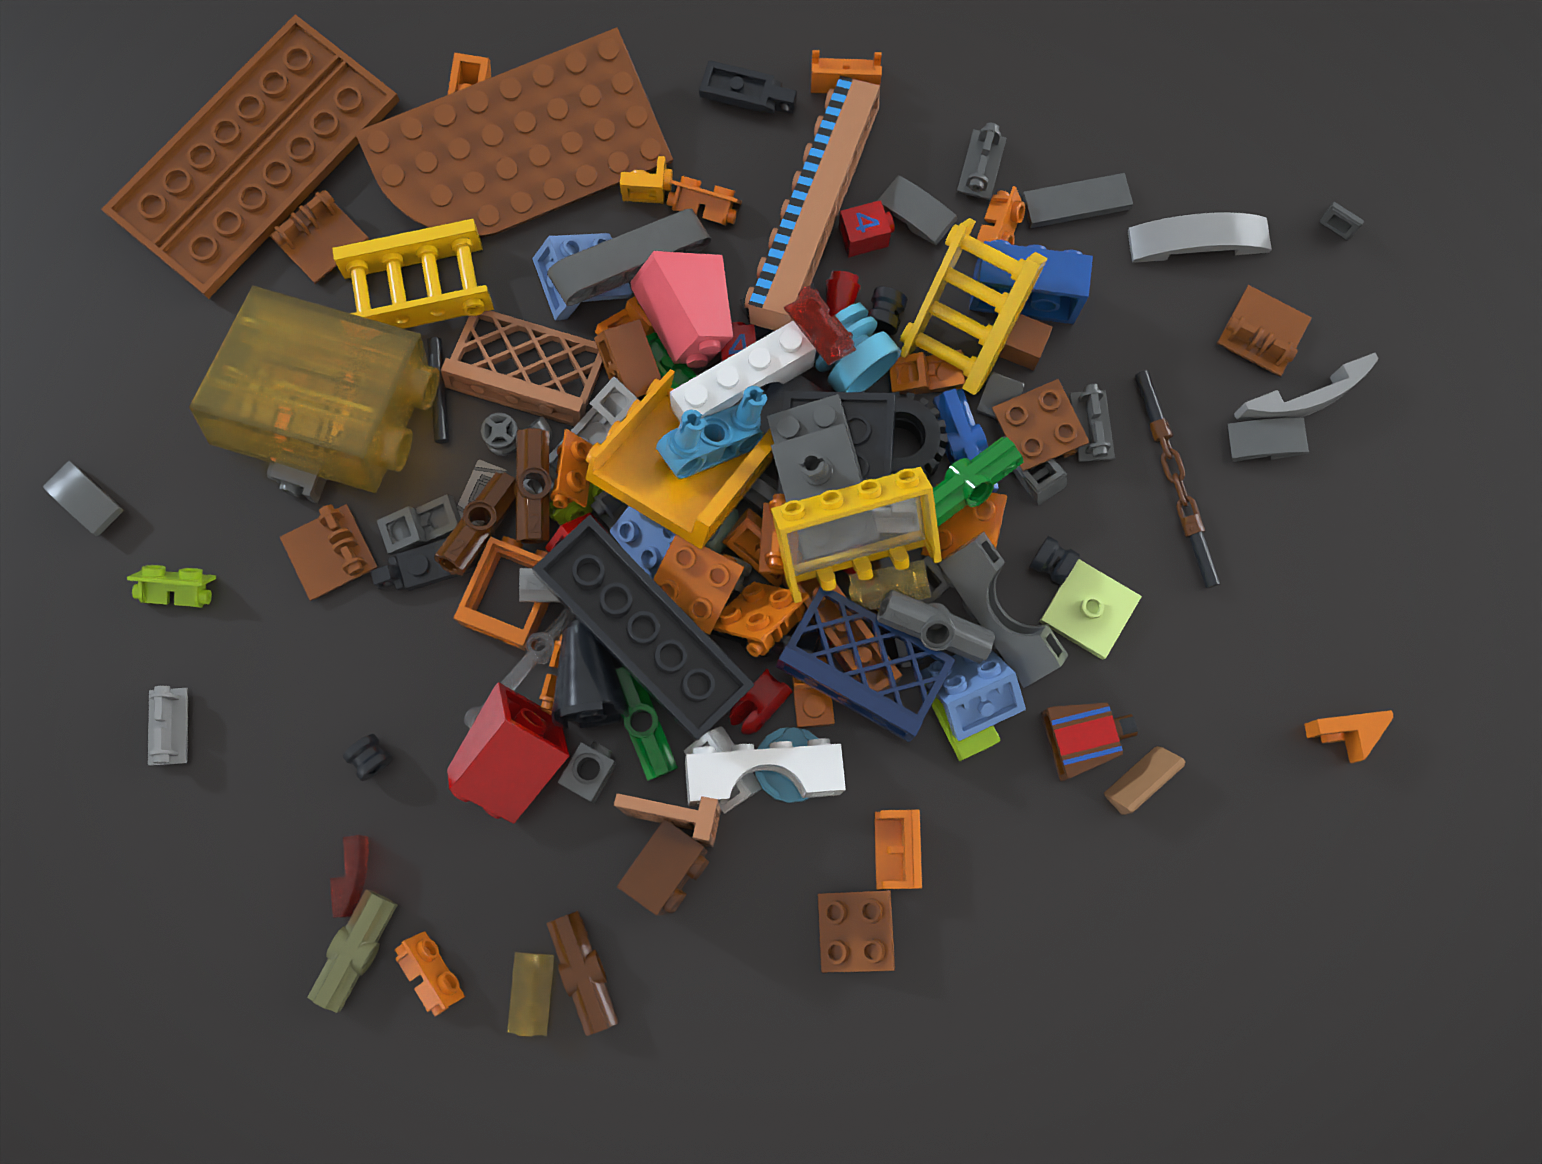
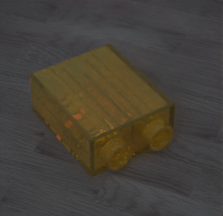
(315, 389)

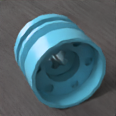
(872, 356)

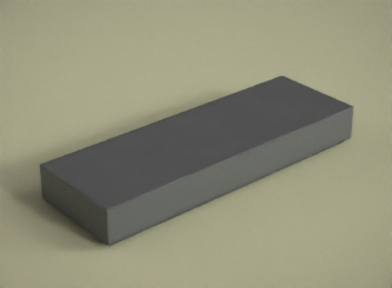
(1077, 200)

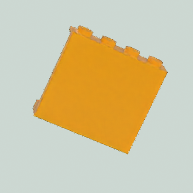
(637, 474)

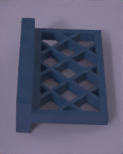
(850, 692)

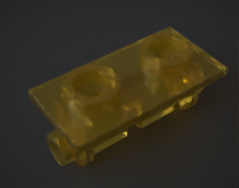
(909, 581)
(530, 994)

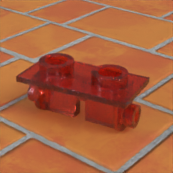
(821, 329)

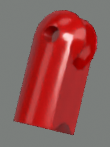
(761, 702)

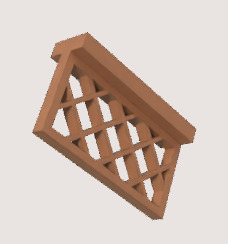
(509, 388)
(702, 821)

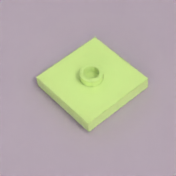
(1090, 609)

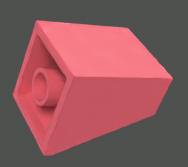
(686, 304)

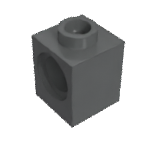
(592, 788)

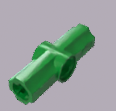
(973, 480)
(652, 744)

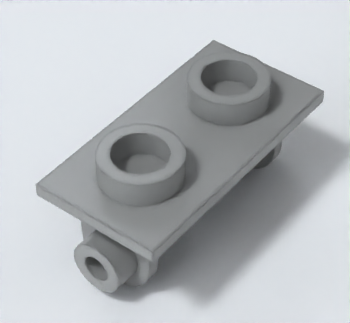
(168, 726)

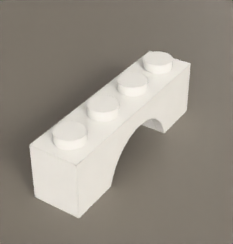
(771, 359)
(812, 768)

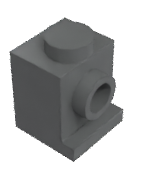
(296, 481)

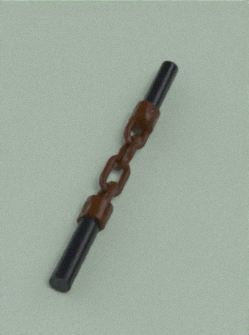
(1192, 524)

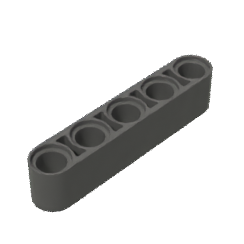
(620, 258)

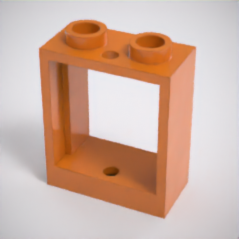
(467, 611)

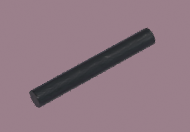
(439, 406)

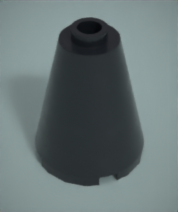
(586, 682)

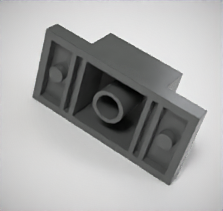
(814, 449)

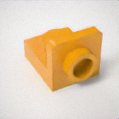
(646, 187)

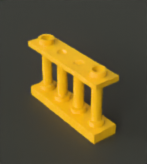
(412, 248)
(1007, 305)

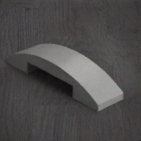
(1199, 233)
(1273, 406)
(608, 407)

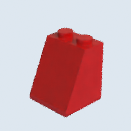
(507, 755)

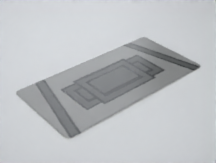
(478, 480)

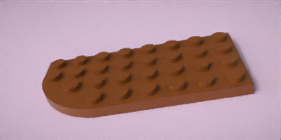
(519, 140)

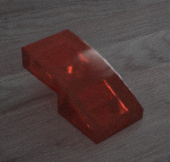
(348, 889)

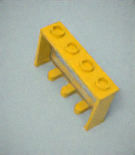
(857, 527)

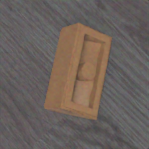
(1144, 779)

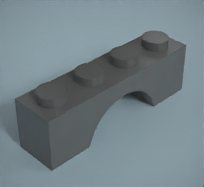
(1025, 648)

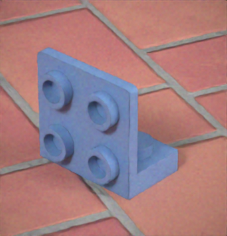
(559, 247)
(643, 539)
(977, 693)

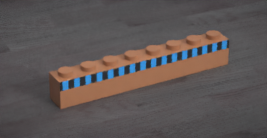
(814, 202)

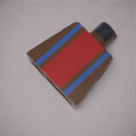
(1085, 736)

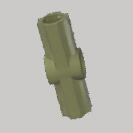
(352, 951)

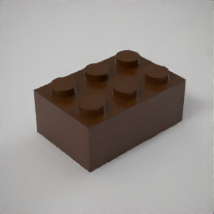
(664, 869)

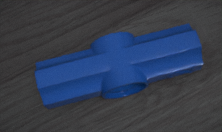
(963, 436)

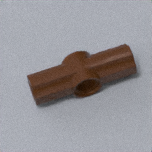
(532, 463)
(467, 539)
(582, 973)

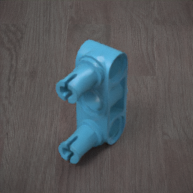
(714, 438)

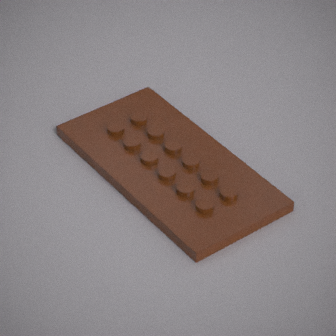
(250, 155)

